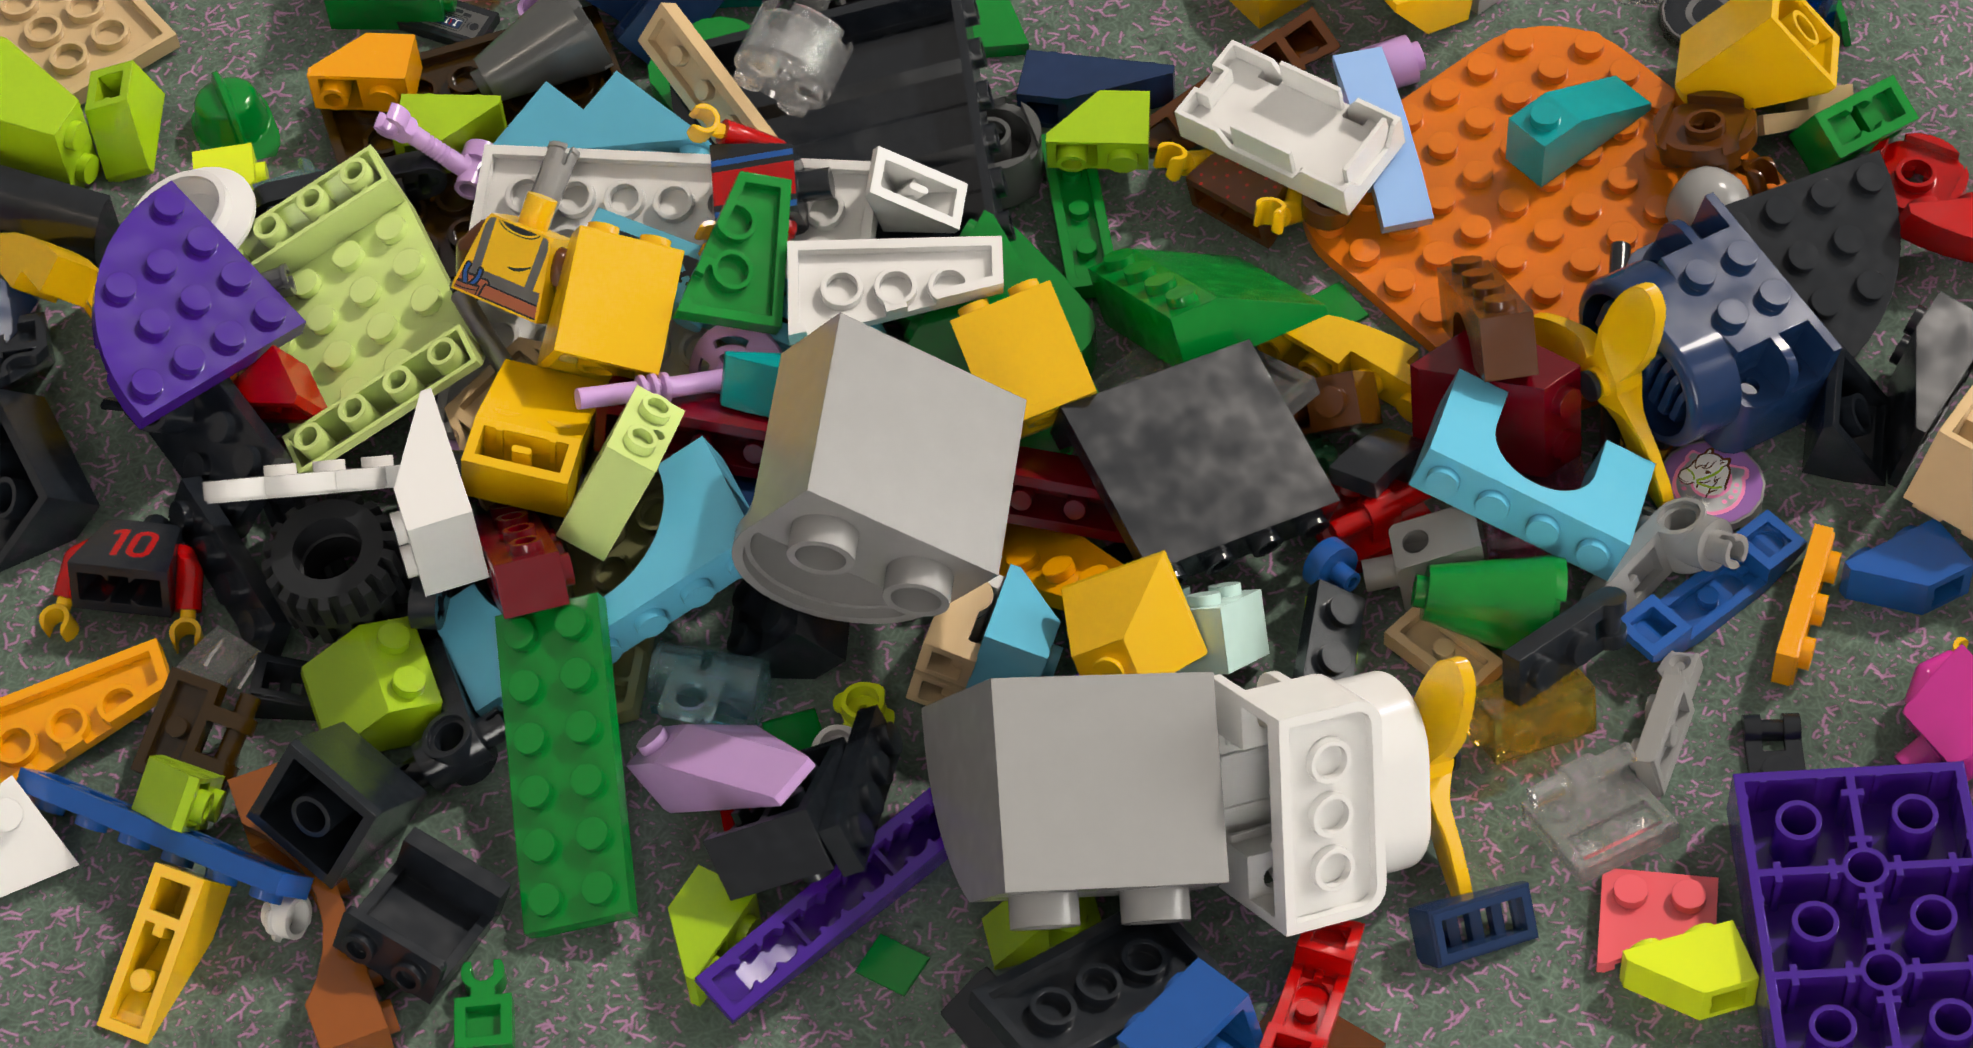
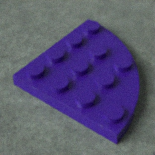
(179, 308)

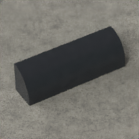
(57, 213)

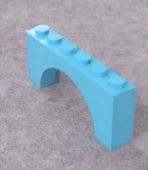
(678, 573)

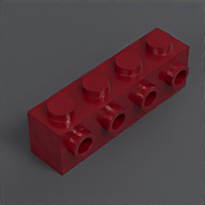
(523, 560)

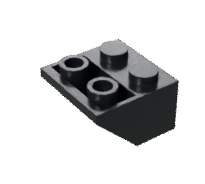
(789, 639)

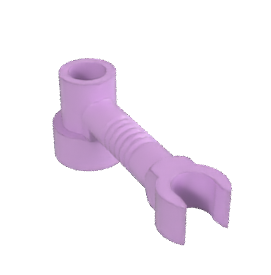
(403, 128)

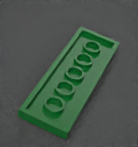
(566, 768)

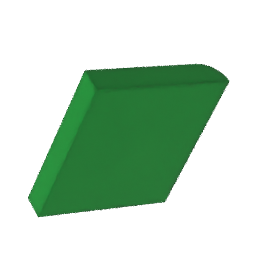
(1842, 24)
(1341, 303)
(795, 729)
(892, 965)

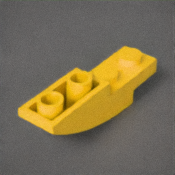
(1342, 345)

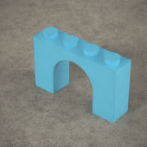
(1469, 472)

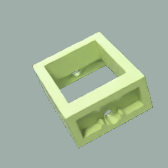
(620, 473)

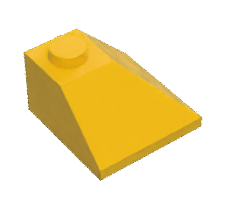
(1131, 620)

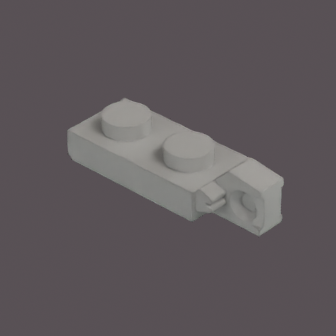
(1666, 720)

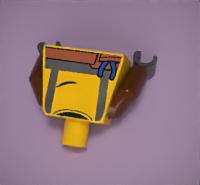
(513, 260)

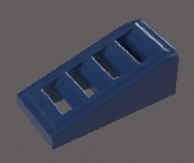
(1438, 932)

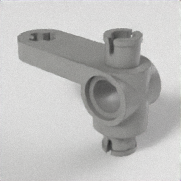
(1670, 540)

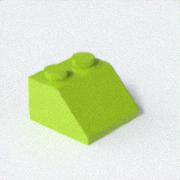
(375, 684)

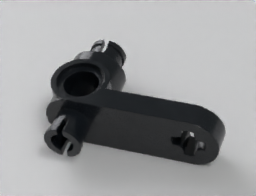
(458, 742)

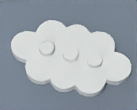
(326, 478)

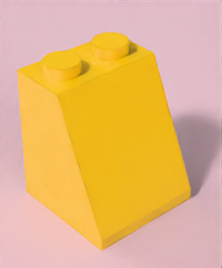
(1760, 52)
(611, 304)
(1025, 350)

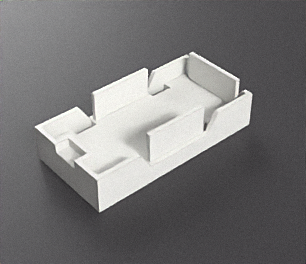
(1290, 127)

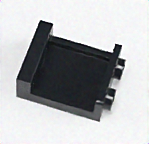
(423, 916)

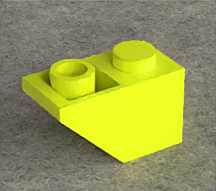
(1693, 972)

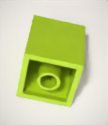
(42, 123)

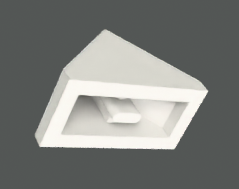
(913, 195)

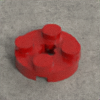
(1928, 157)

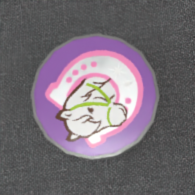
(1724, 482)

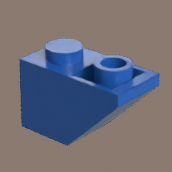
(1909, 572)

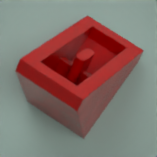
(280, 388)

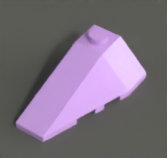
(717, 767)

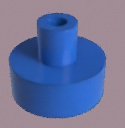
(1333, 563)

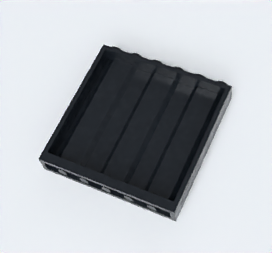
(903, 89)

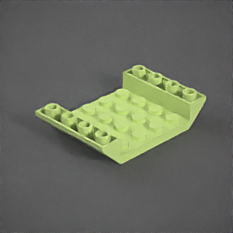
(369, 300)

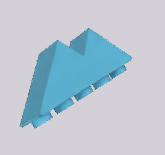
(615, 119)

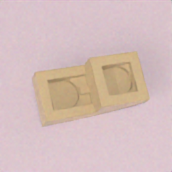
(1801, 110)

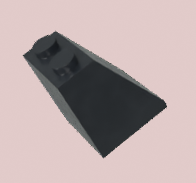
(335, 802)

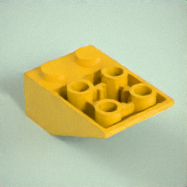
(529, 439)

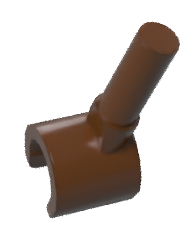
(1759, 173)

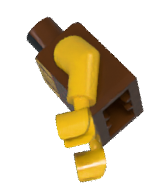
(1232, 192)

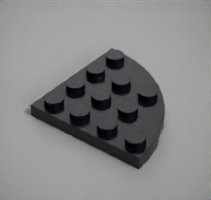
(1833, 242)

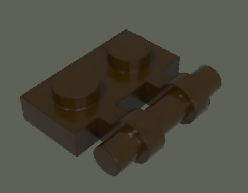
(184, 721)

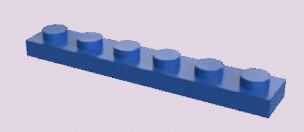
(223, 861)

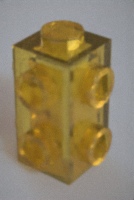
(1546, 720)

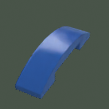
(1714, 597)

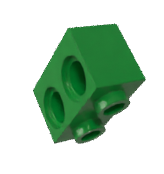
(1853, 125)

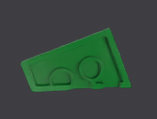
(744, 259)

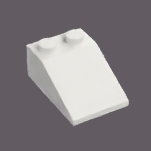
(435, 508)

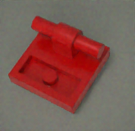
(1365, 520)

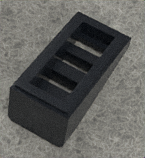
(280, 703)

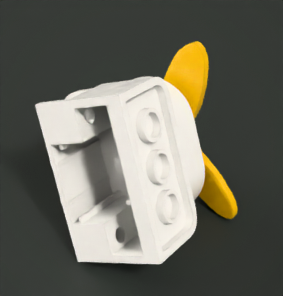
(1339, 788)

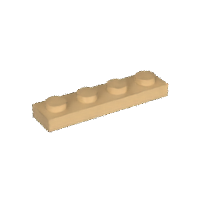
(695, 69)

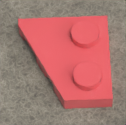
(1647, 906)

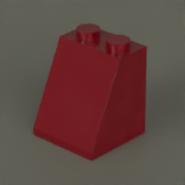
(1540, 415)

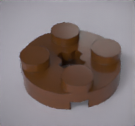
(1686, 143)

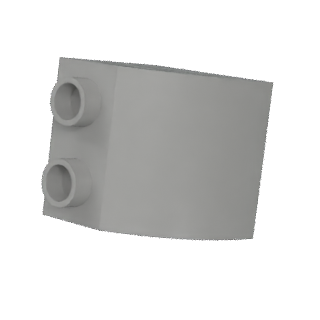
(1080, 793)

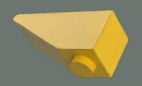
(162, 949)

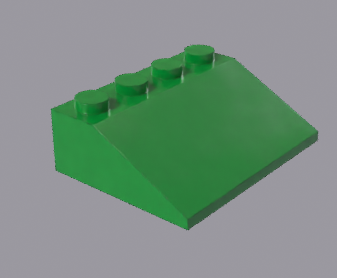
(1195, 302)

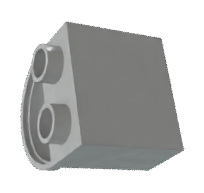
(878, 480)

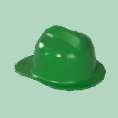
(234, 113)

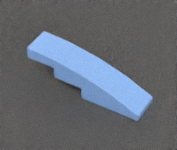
(1400, 189)

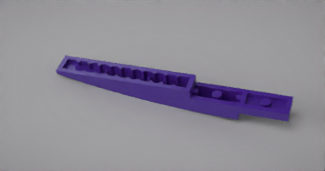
(826, 913)

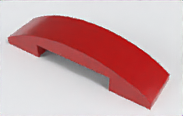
(1315, 987)

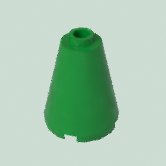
(1492, 598)

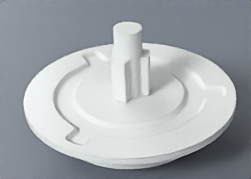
(220, 196)

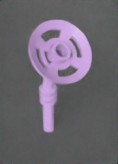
(681, 385)

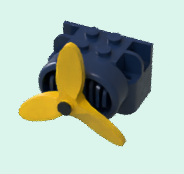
(1695, 343)

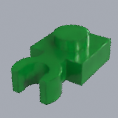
(488, 1014)

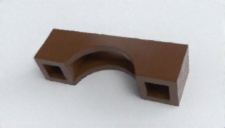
(1494, 316)

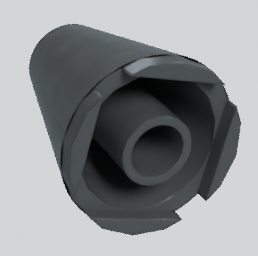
(544, 44)

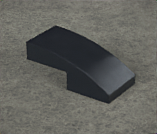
(1376, 462)

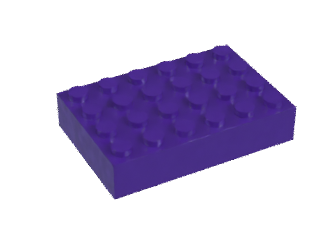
(1858, 903)

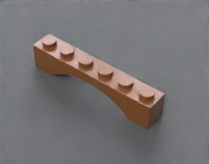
(343, 996)

